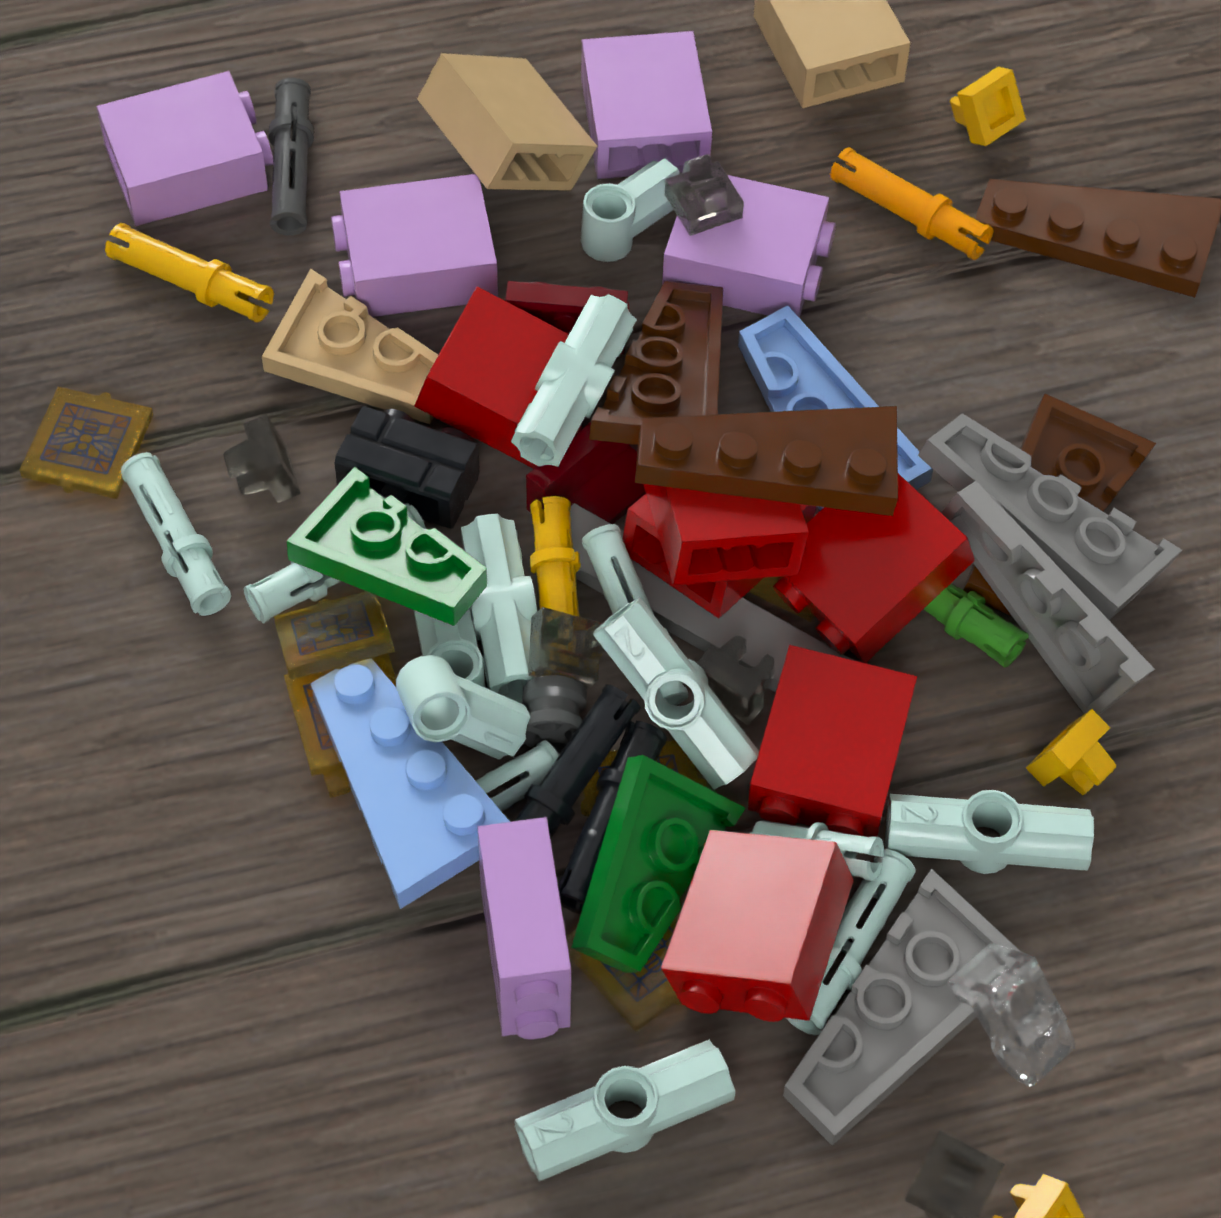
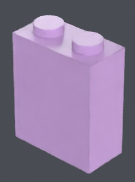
(644, 101)
(185, 147)
(415, 245)
(762, 257)
(525, 928)

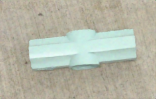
(573, 380)
(505, 606)
(700, 728)
(1028, 832)
(585, 1129)

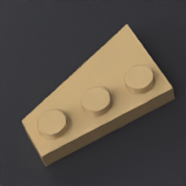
(347, 351)

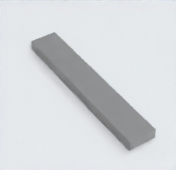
(694, 624)

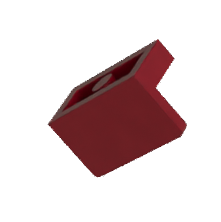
(591, 476)

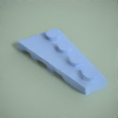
(802, 374)

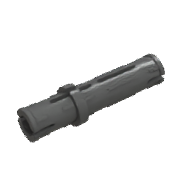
(292, 108)

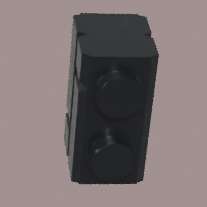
(412, 462)

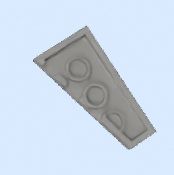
(1088, 545)
(1061, 622)
(895, 1012)

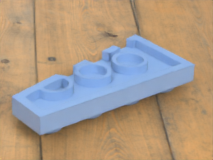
(409, 789)

